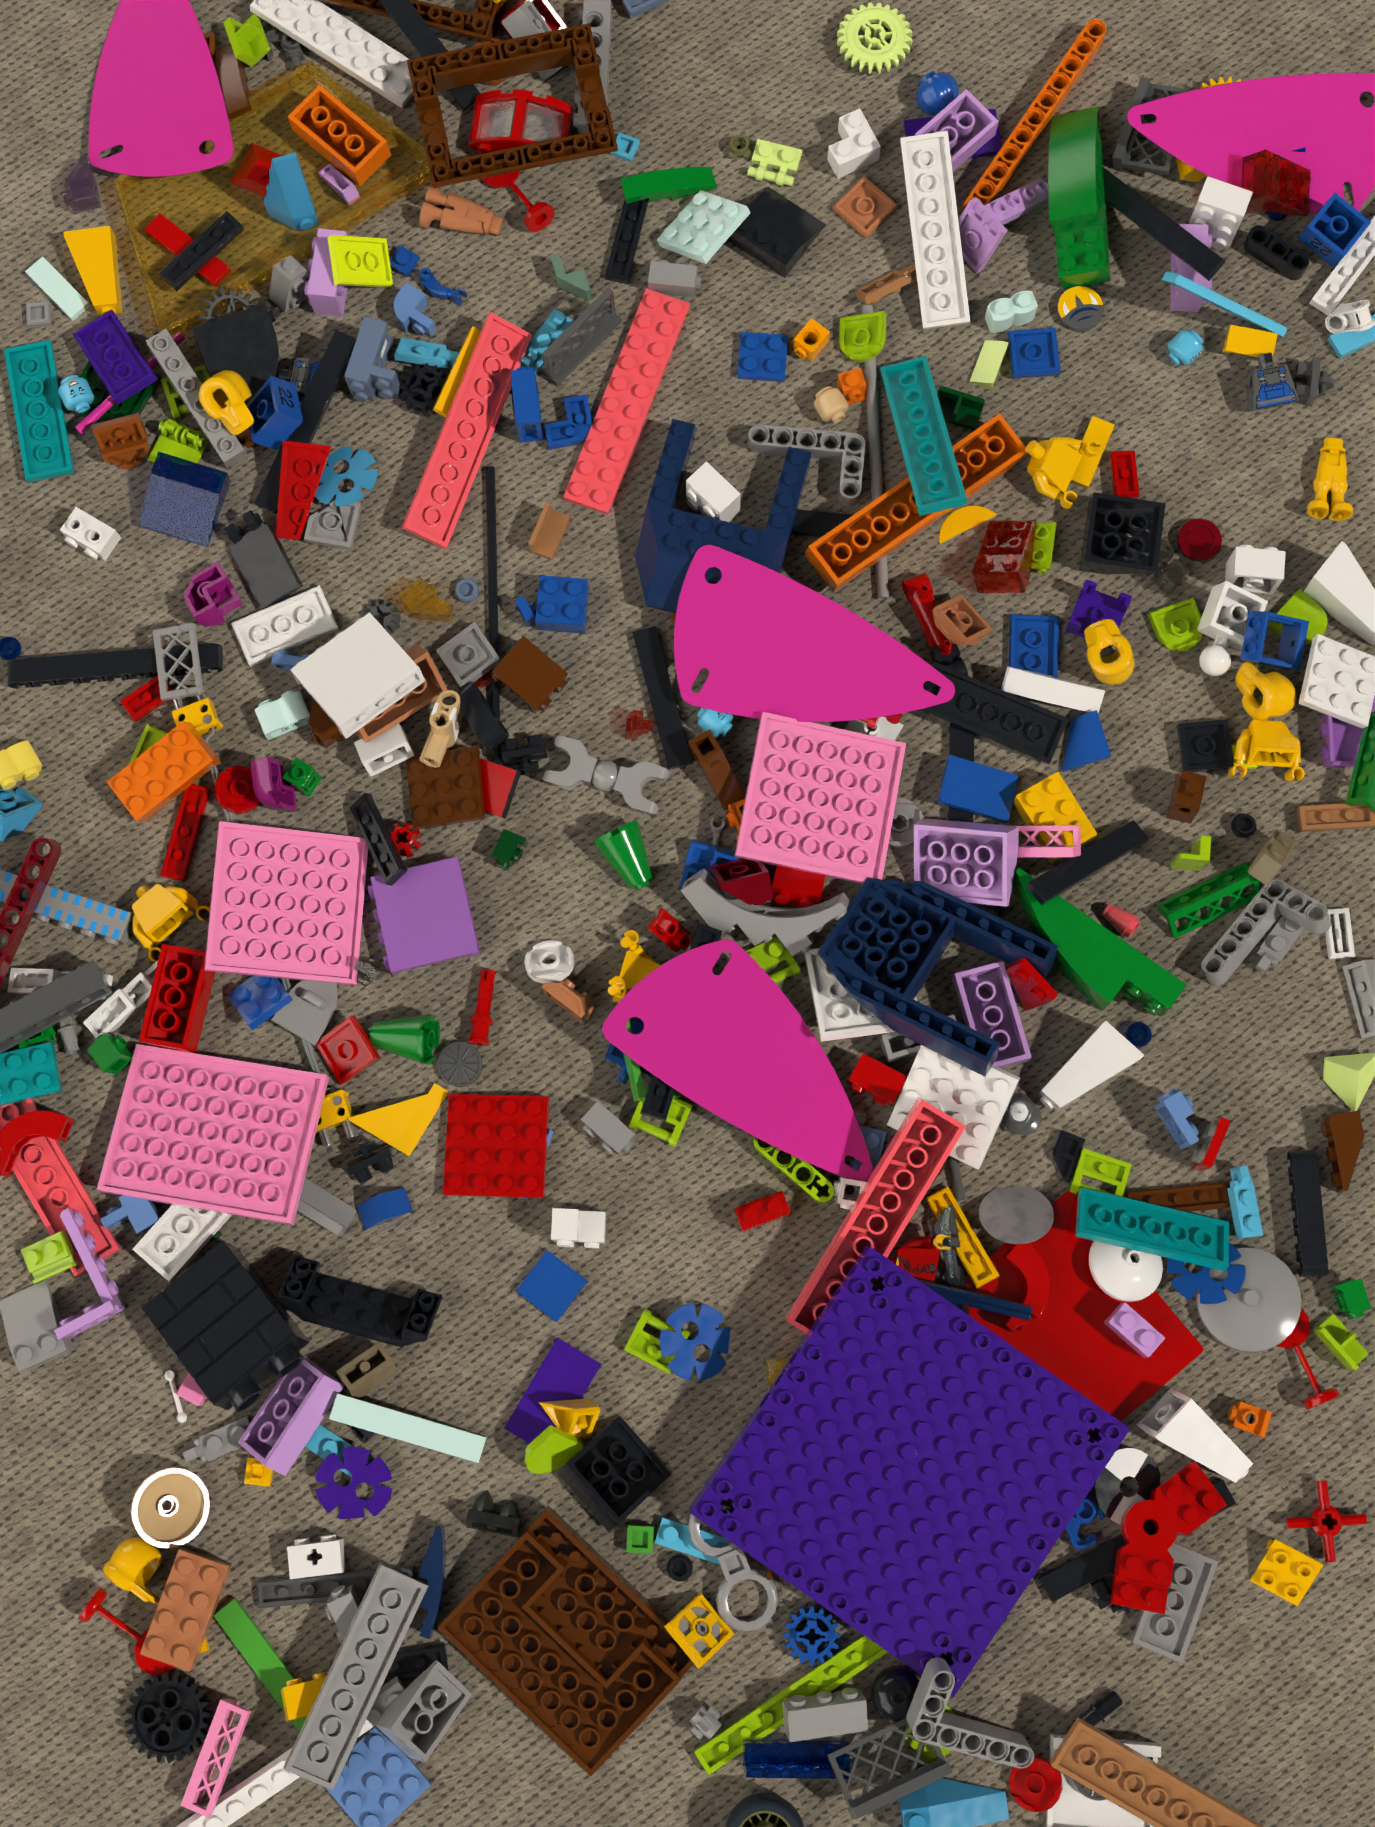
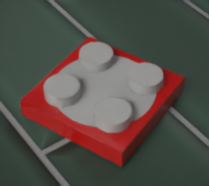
(1213, 1137)

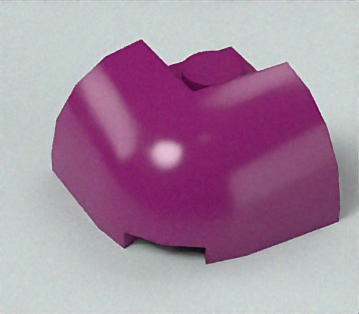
(211, 596)
(270, 785)

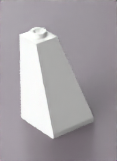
(1345, 593)
(1092, 1064)
(1188, 1429)

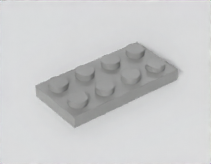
(1190, 1583)

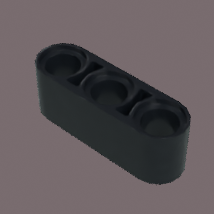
(1272, 242)
(481, 716)

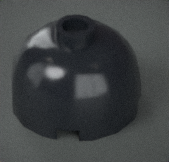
(893, 1692)

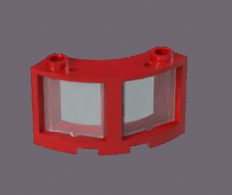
(517, 120)

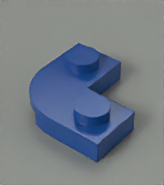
(574, 429)

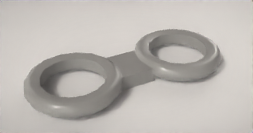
(735, 1569)

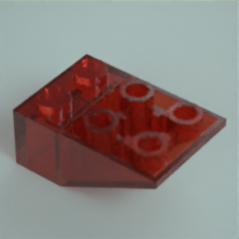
(1276, 184)
(1005, 557)

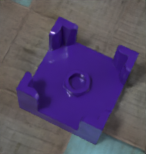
(1096, 606)

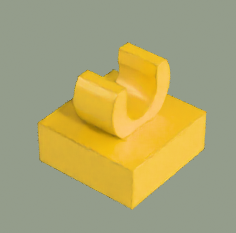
(257, 1473)

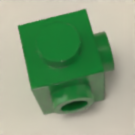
(110, 1053)

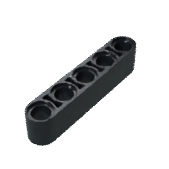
(1308, 1209)

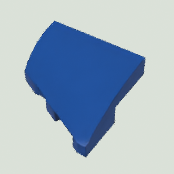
(1085, 742)
(703, 855)

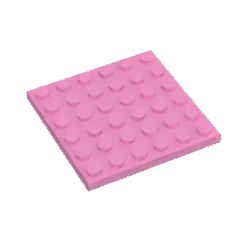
(820, 799)
(286, 904)

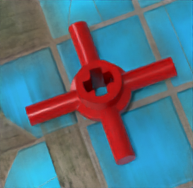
(1319, 1513)

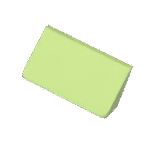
(988, 363)

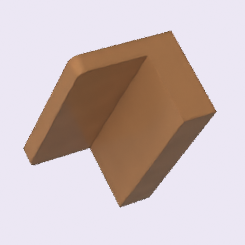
(548, 532)

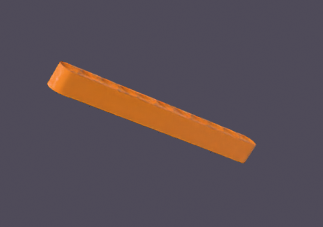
(1039, 114)

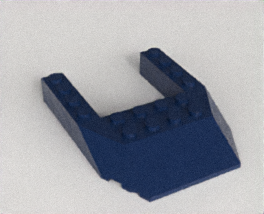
(673, 536)
(893, 943)

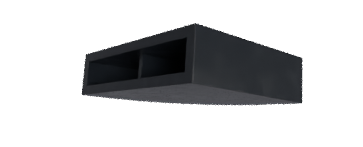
(241, 344)

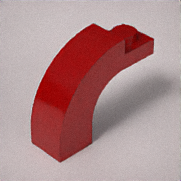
(27, 1127)
(1035, 1278)

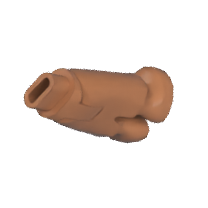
(458, 214)

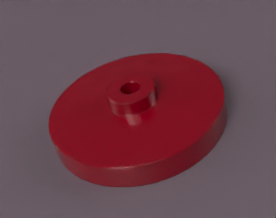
(1199, 540)

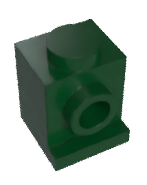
(508, 849)

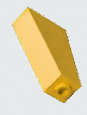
(97, 263)

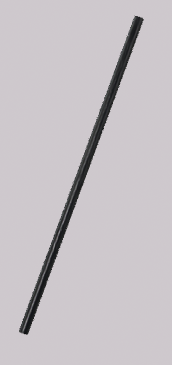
(492, 592)

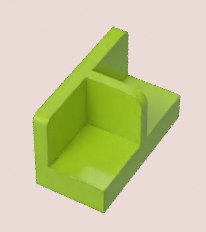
(247, 39)
(1341, 1342)

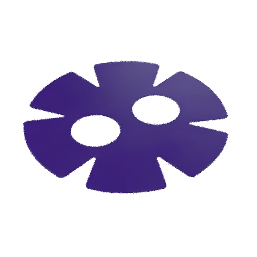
(355, 1462)

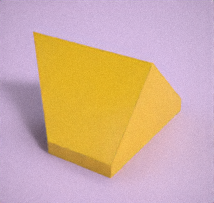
(573, 1416)

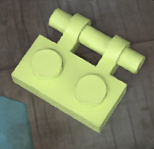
(776, 157)

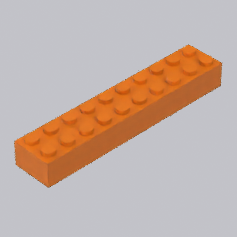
(894, 515)

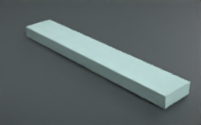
(407, 1427)

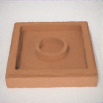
(865, 207)

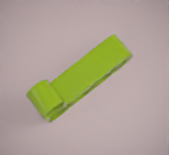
(790, 1172)

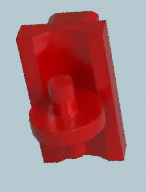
(670, 931)

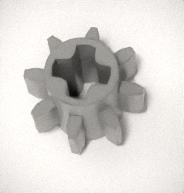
(705, 1722)

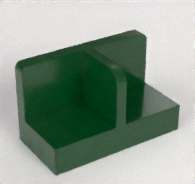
(960, 408)

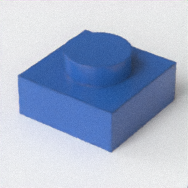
(404, 261)
(526, 610)

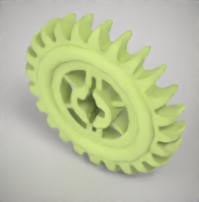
(876, 50)

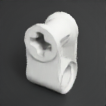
(1350, 317)

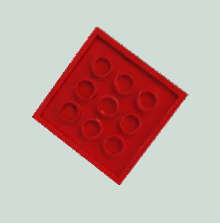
(496, 1146)

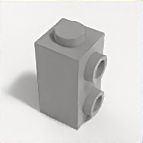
(674, 278)
(287, 284)
(609, 1128)
(342, 1608)

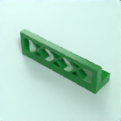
(1362, 783)
(1208, 894)

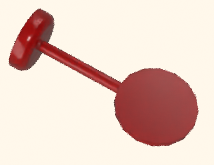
(538, 215)
(1294, 1341)
(147, 1664)

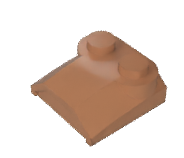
(960, 622)
(570, 1000)

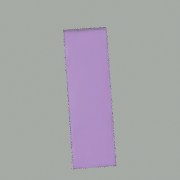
(340, 184)

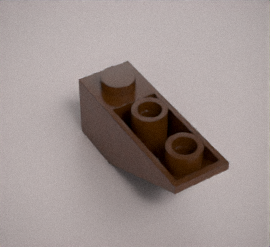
(716, 769)
(1344, 1139)

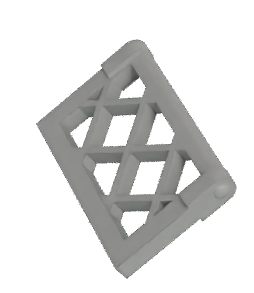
(160, 654)

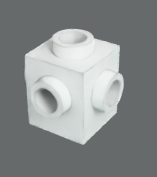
(847, 1201)

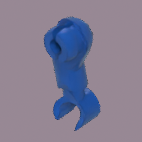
(436, 290)

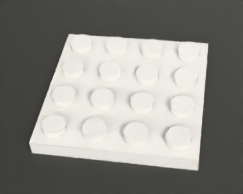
(836, 1011)
(963, 1095)

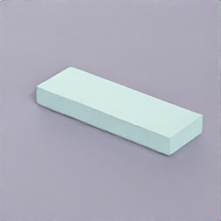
(57, 288)

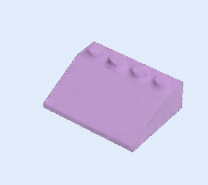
(967, 859)

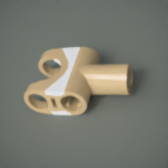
(443, 729)

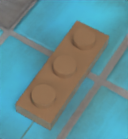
(1334, 817)

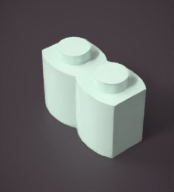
(1011, 311)
(282, 714)

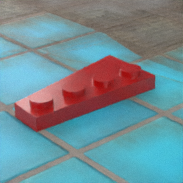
(299, 479)

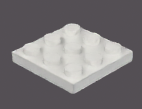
(1339, 681)

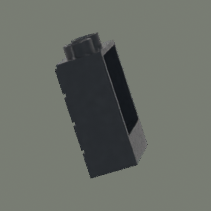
(227, 1327)

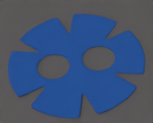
(1210, 1290)
(675, 1343)

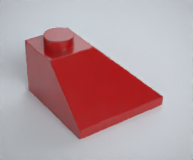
(254, 169)

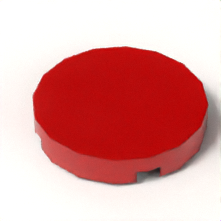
(235, 790)
(1036, 1786)

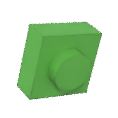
(640, 1539)

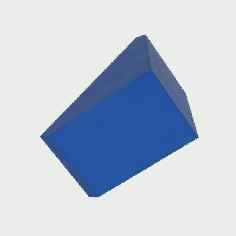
(384, 1208)

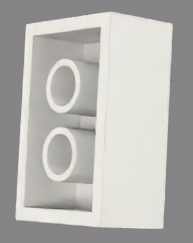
(1222, 209)

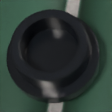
(1243, 825)
(679, 1567)

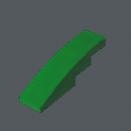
(668, 183)

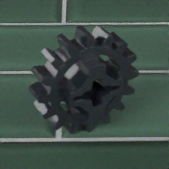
(413, 392)

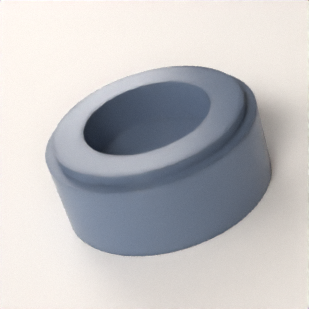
(466, 590)

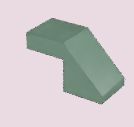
(572, 282)

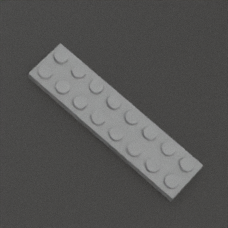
(355, 1677)

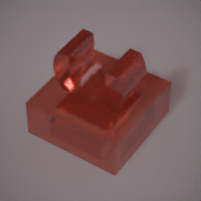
(636, 725)

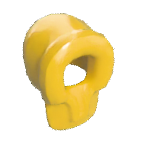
(224, 400)
(1115, 667)
(1277, 691)
(133, 1566)

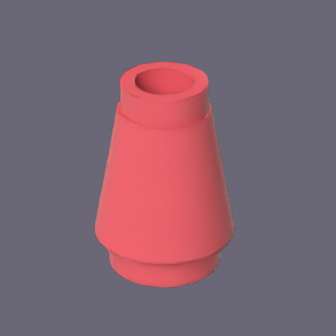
(1121, 920)

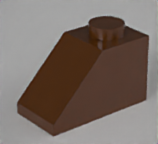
(323, 727)

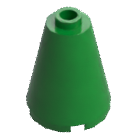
(626, 854)
(407, 1037)

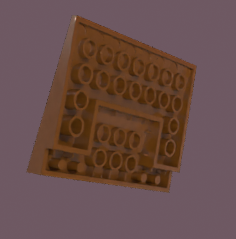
(568, 1640)

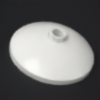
(1120, 1276)

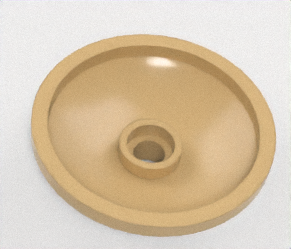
(183, 1516)

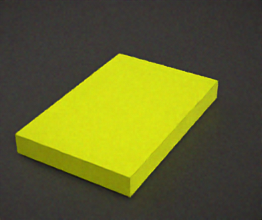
(360, 261)

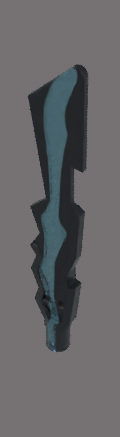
(954, 1275)

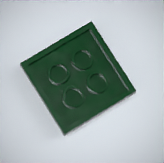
(130, 406)

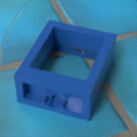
(526, 405)
(1292, 631)

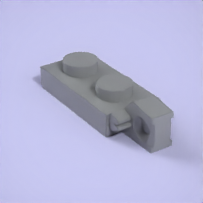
(1277, 943)
(218, 1441)

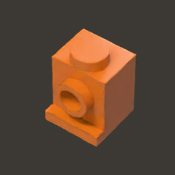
(852, 385)
(1259, 1425)

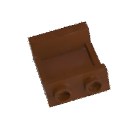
(530, 674)

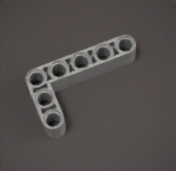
(818, 438)
(1260, 925)
(959, 1727)

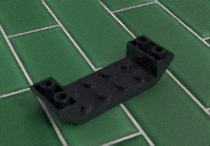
(357, 1307)

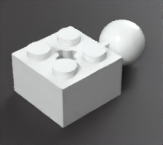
(1226, 622)

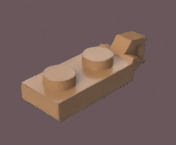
(887, 284)

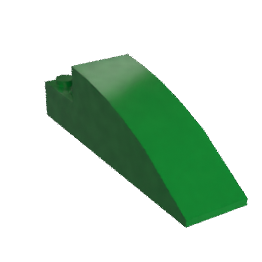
(1078, 199)
(1095, 957)

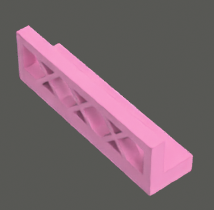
(1050, 850)
(211, 1755)

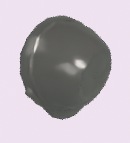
(1021, 1116)

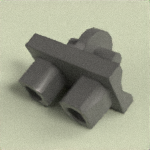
(1310, 371)

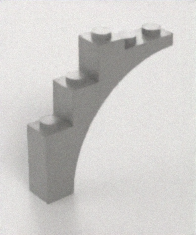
(759, 922)

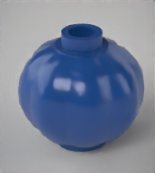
(936, 92)

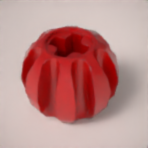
(411, 836)

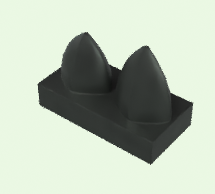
(483, 1517)

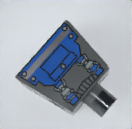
(302, 374)
(1269, 385)

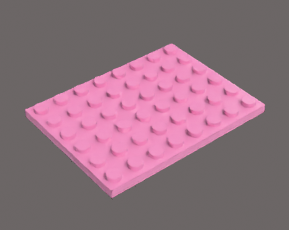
(214, 1134)

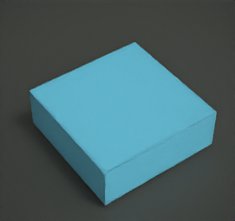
(626, 146)

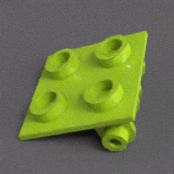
(179, 442)
(1043, 546)

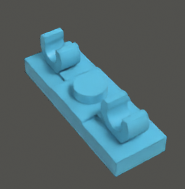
(545, 336)

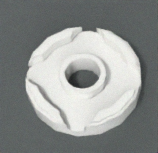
(551, 972)

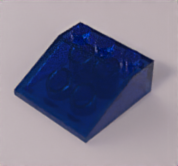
(183, 499)

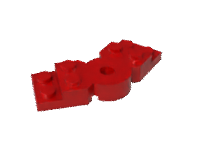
(1144, 1563)

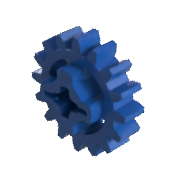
(798, 1635)

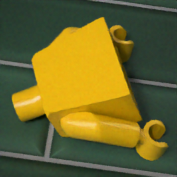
(1055, 464)
(1268, 745)
(160, 913)
(634, 968)

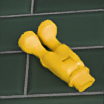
(1331, 476)

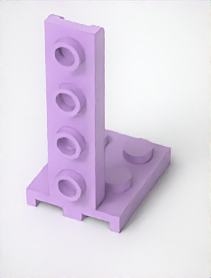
(983, 226)
(96, 1269)

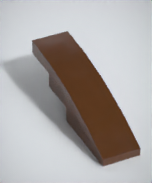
(232, 82)

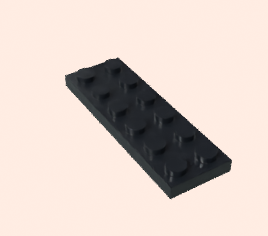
(998, 715)

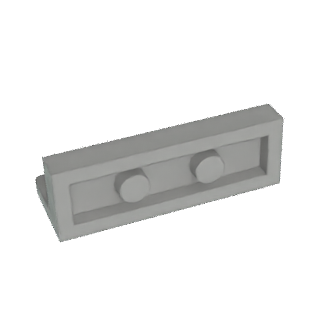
(525, 22)
(1361, 986)
(325, 1208)

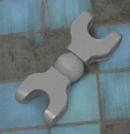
(606, 775)

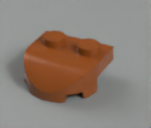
(122, 440)

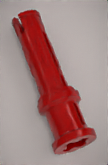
(481, 1020)

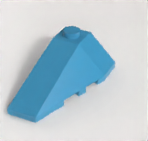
(288, 194)
(16, 811)
(953, 1805)

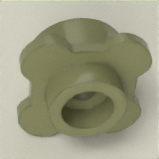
(739, 140)

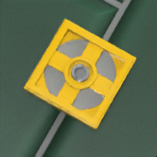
(699, 1630)

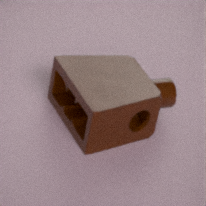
(1187, 794)

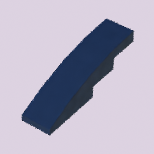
(434, 1571)

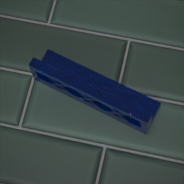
(792, 1759)

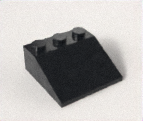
(776, 231)
(1122, 535)
(614, 1473)

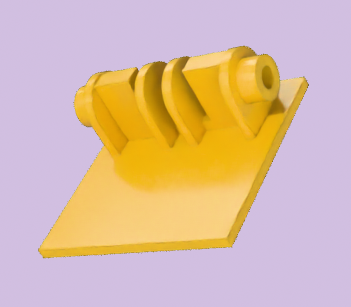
(1286, 1571)

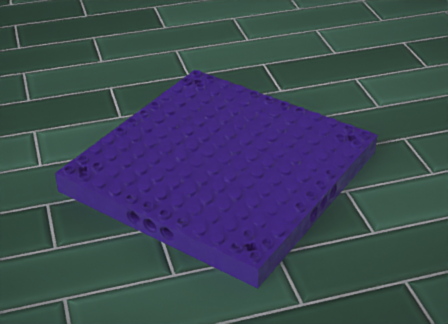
(909, 1469)

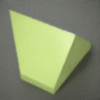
(1350, 1076)

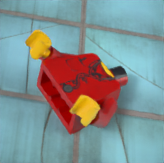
(920, 1256)

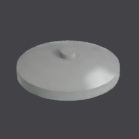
(1262, 1309)

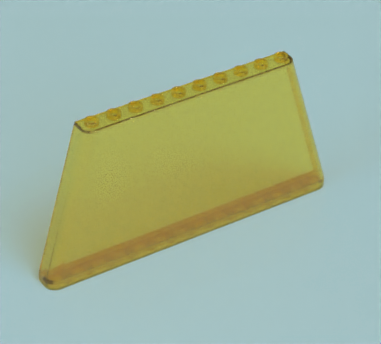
(201, 197)

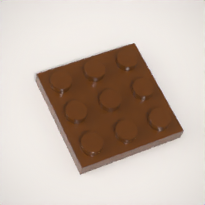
(446, 792)

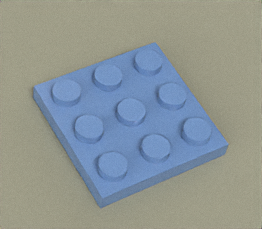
(378, 1781)

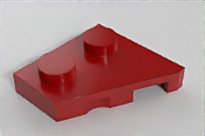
(1029, 984)

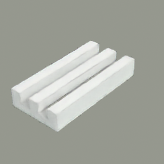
(1348, 932)

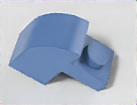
(408, 311)
(140, 1212)

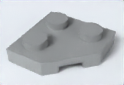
(334, 526)

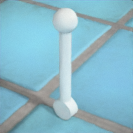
(170, 1375)

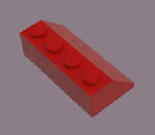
(177, 1000)

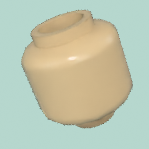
(831, 405)

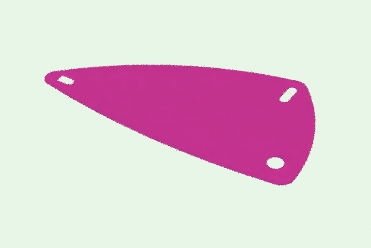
(157, 94)
(1280, 114)
(788, 649)
(741, 1055)

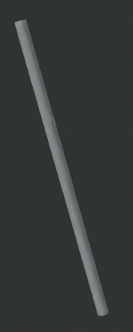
(875, 456)

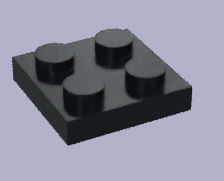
(1205, 746)

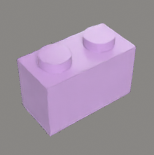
(1134, 1330)

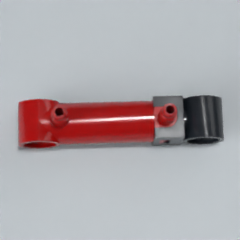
(920, 595)

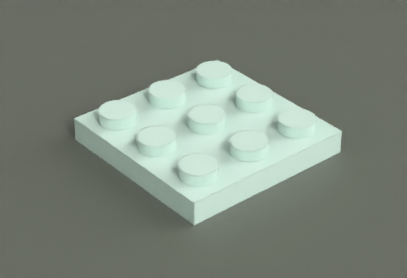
(703, 226)

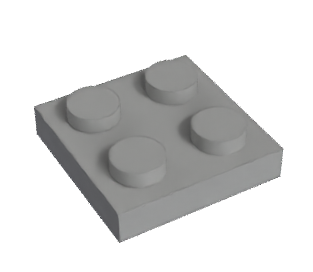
(469, 655)

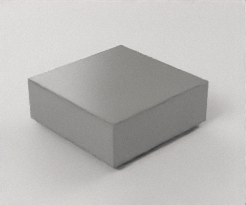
(38, 314)

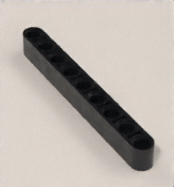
(106, 666)

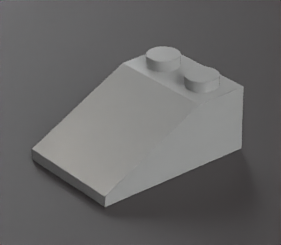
(30, 1327)
(424, 1712)

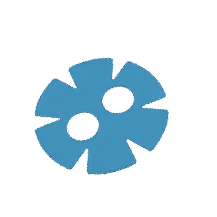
(356, 472)

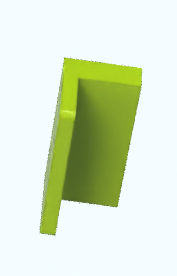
(1197, 859)

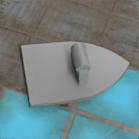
(309, 1010)

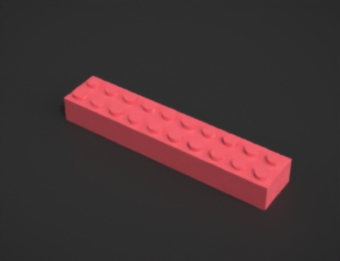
(882, 1205)

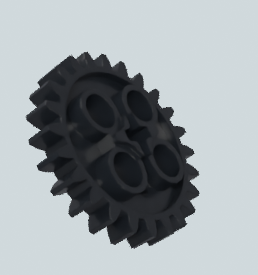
(156, 1697)

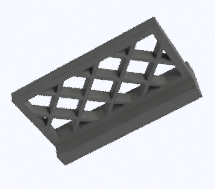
(1129, 135)
(580, 338)
(892, 1789)

